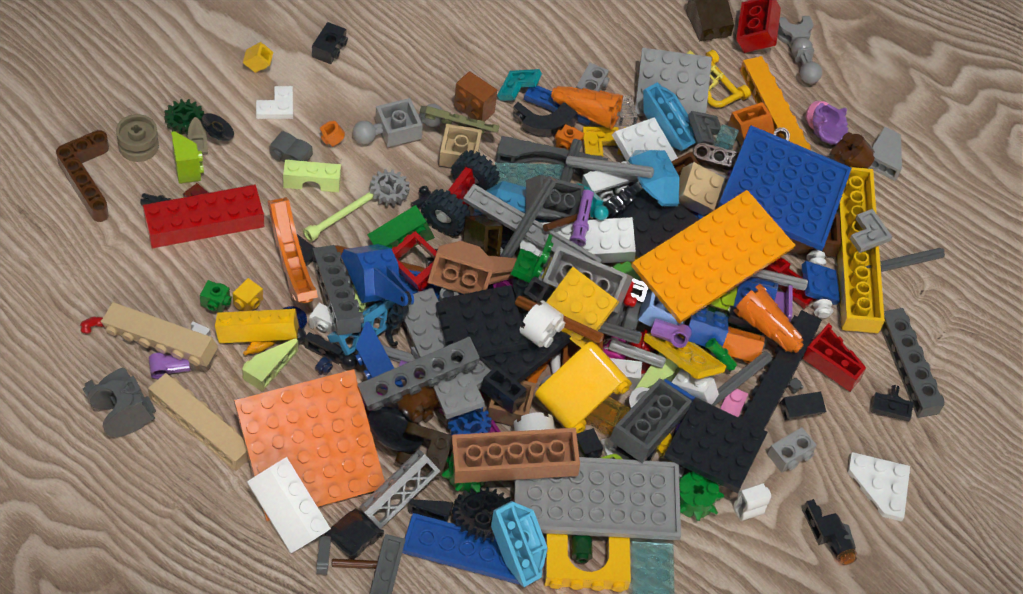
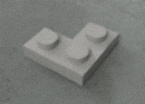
(873, 232)

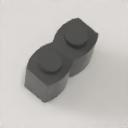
(290, 148)

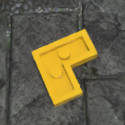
(596, 138)

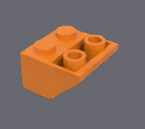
(754, 115)

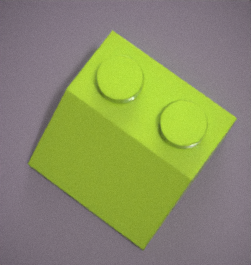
(187, 159)

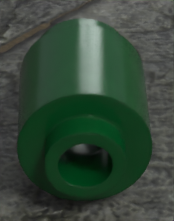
(582, 548)

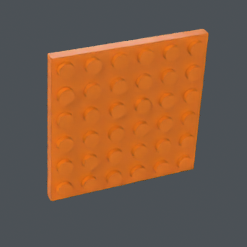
(321, 433)

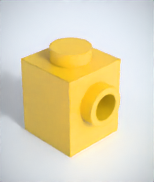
(258, 57)
(247, 296)

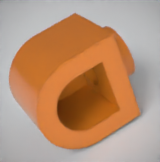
(332, 133)

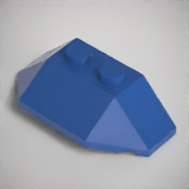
(373, 355)

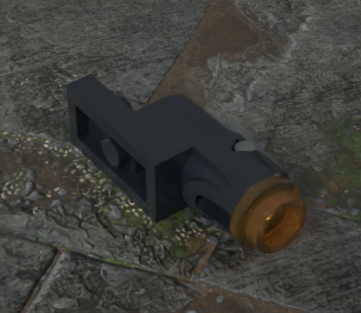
(832, 531)

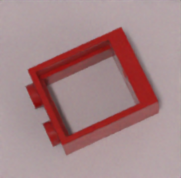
(420, 281)

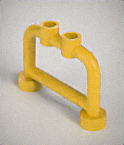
(741, 92)

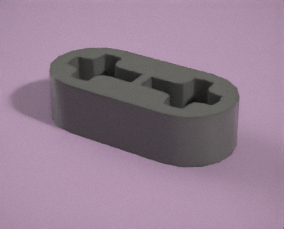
(323, 555)

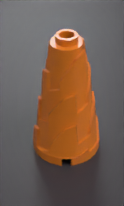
(597, 106)
(766, 316)

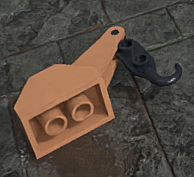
(469, 269)

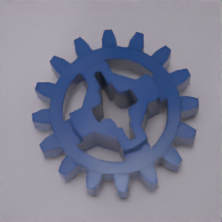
(479, 422)

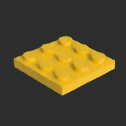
(583, 302)

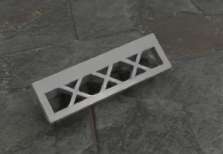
(394, 483)

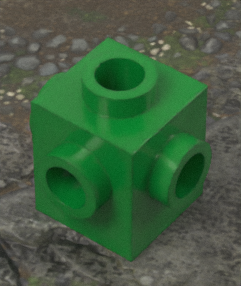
(215, 296)

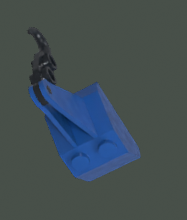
(377, 278)

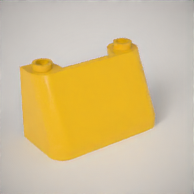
(581, 386)

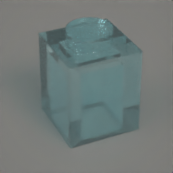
(726, 137)

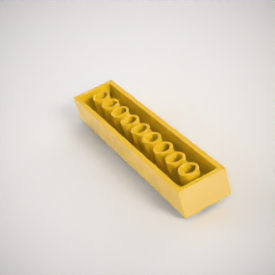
(858, 286)

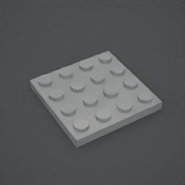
(680, 73)

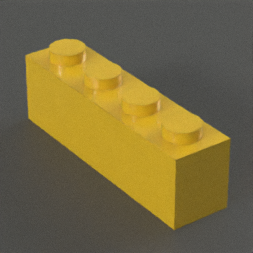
(256, 325)

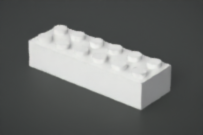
(607, 239)

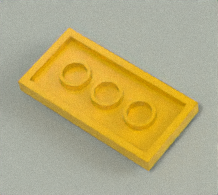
(690, 357)

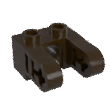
(438, 450)

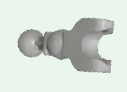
(798, 40)

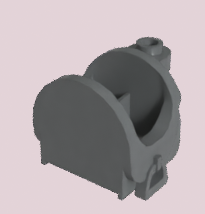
(125, 397)

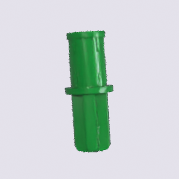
(721, 354)

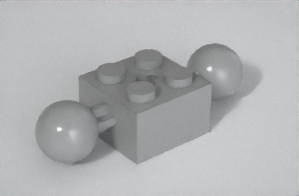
(396, 122)

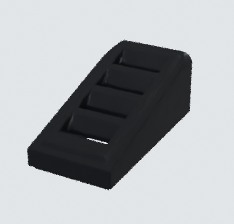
(434, 509)

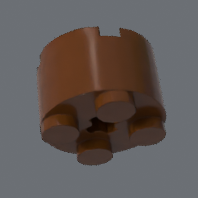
(853, 151)
(419, 405)

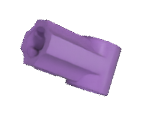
(670, 332)
(162, 364)

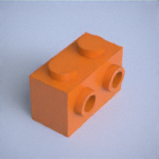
(743, 344)

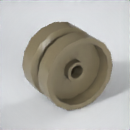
(137, 137)

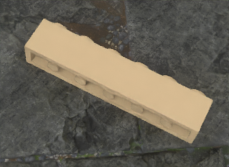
(159, 334)
(199, 420)

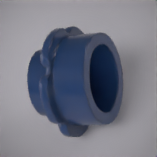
(324, 365)

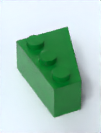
(395, 230)

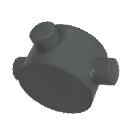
(795, 385)

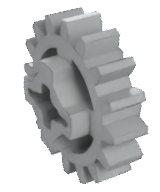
(387, 187)

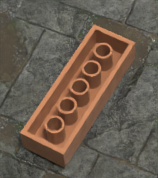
(515, 455)

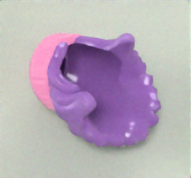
(827, 121)

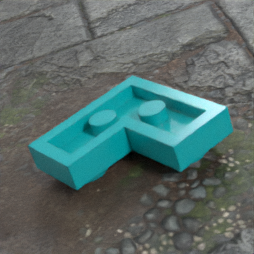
(516, 80)

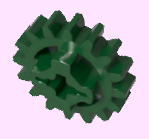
(181, 114)

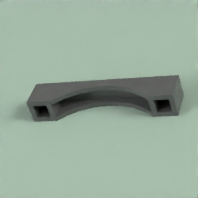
(521, 151)

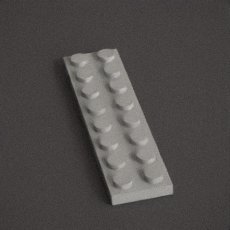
(423, 324)

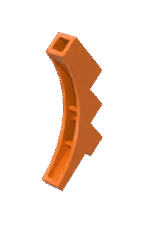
(292, 260)

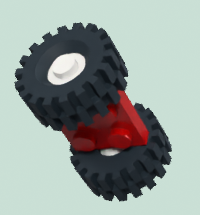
(447, 209)

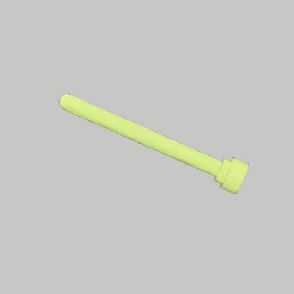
(312, 232)

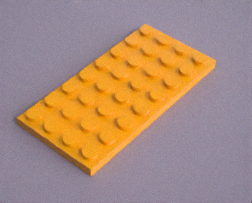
(712, 256)

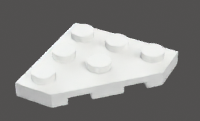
(882, 483)

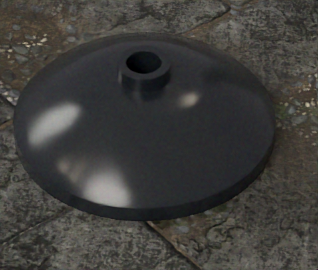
(389, 428)

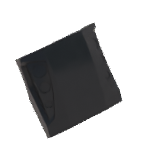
(354, 533)

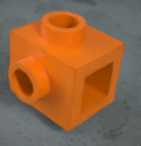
(566, 135)

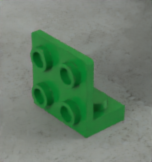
(531, 265)

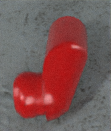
(629, 300)
(91, 322)

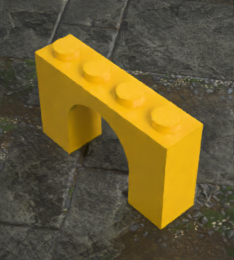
(562, 573)

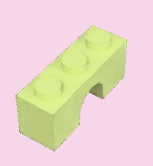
(324, 174)

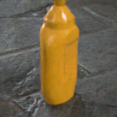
(258, 347)

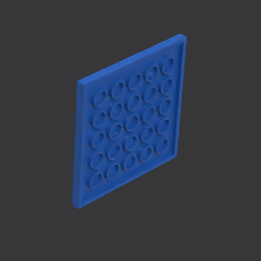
(790, 183)

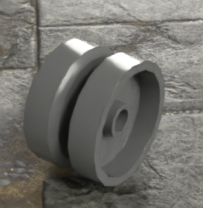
(624, 318)

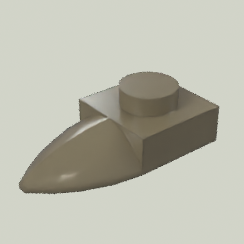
(198, 135)

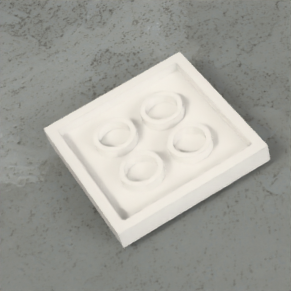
(643, 136)

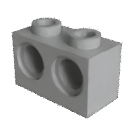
(594, 78)
(789, 447)

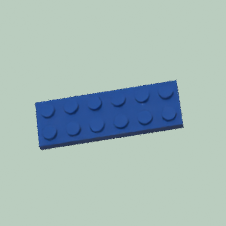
(447, 545)

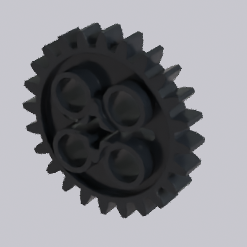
(621, 200)
(475, 512)

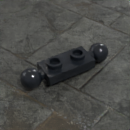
(324, 348)

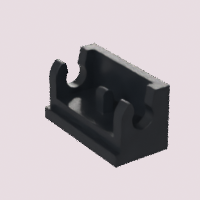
(802, 405)

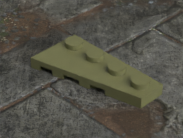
(448, 118)

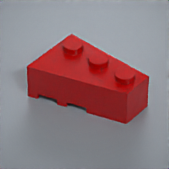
(834, 359)

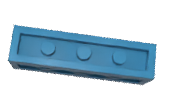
(369, 314)

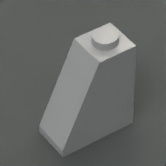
(888, 154)

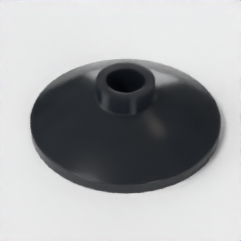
(217, 127)

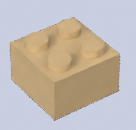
(456, 141)
(699, 188)

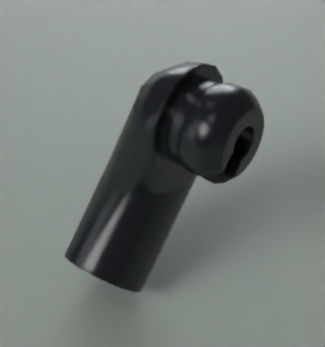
(423, 195)

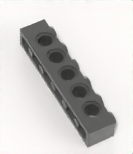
(337, 290)
(898, 333)
(462, 348)

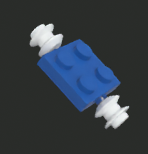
(821, 283)

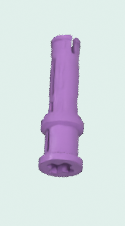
(581, 225)

